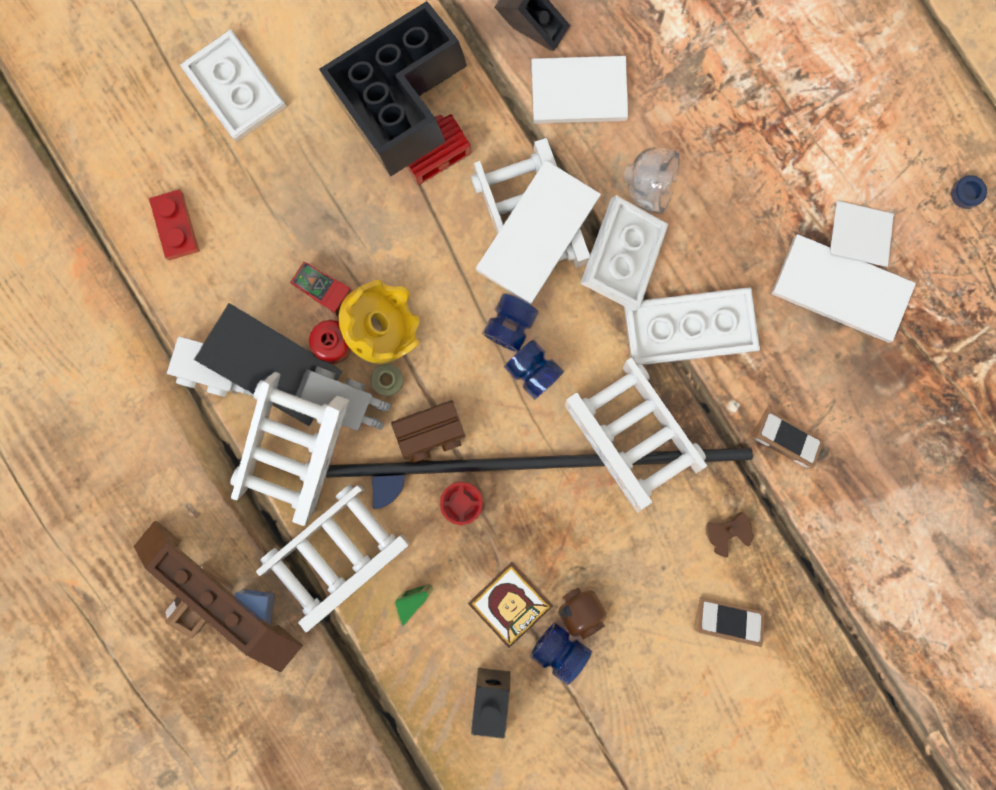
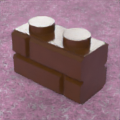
(429, 430)

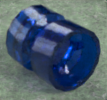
(516, 313)
(533, 369)
(561, 653)

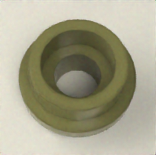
(396, 384)

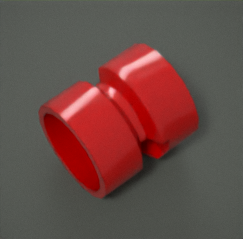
(461, 503)

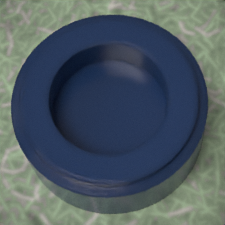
(968, 192)

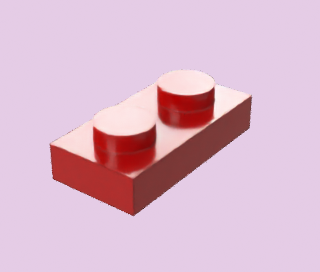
(173, 225)

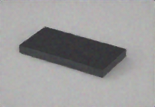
(251, 351)

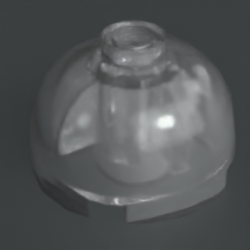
(652, 177)

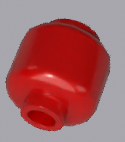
(321, 336)

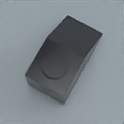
(535, 19)

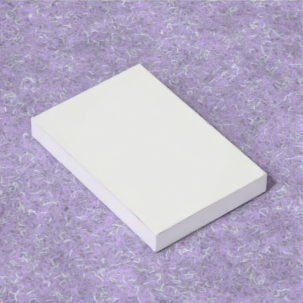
(233, 85)
(579, 89)
(624, 253)

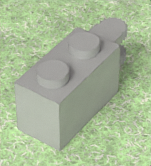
(321, 389)

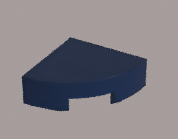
(386, 489)

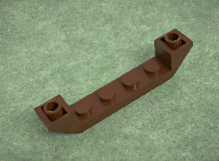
(213, 601)

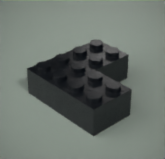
(382, 84)

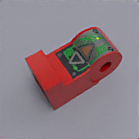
(320, 287)

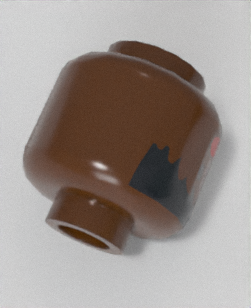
(582, 613)

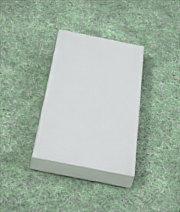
(538, 232)
(843, 289)
(692, 327)

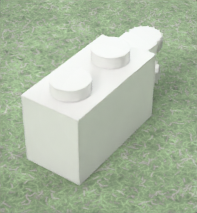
(191, 372)

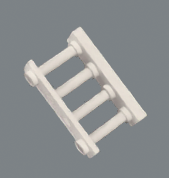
(577, 249)
(321, 445)
(620, 463)
(338, 587)

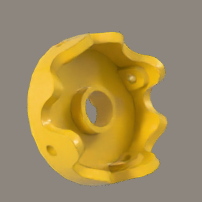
(390, 308)

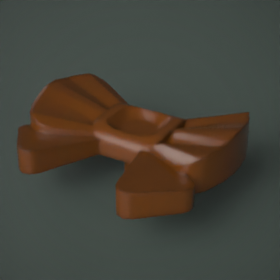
(720, 533)

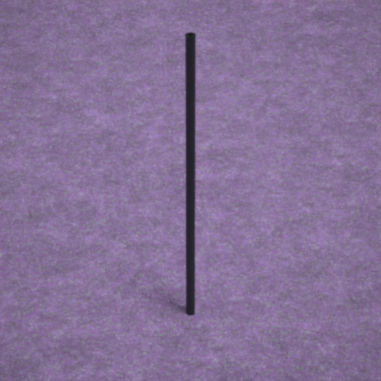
(519, 463)

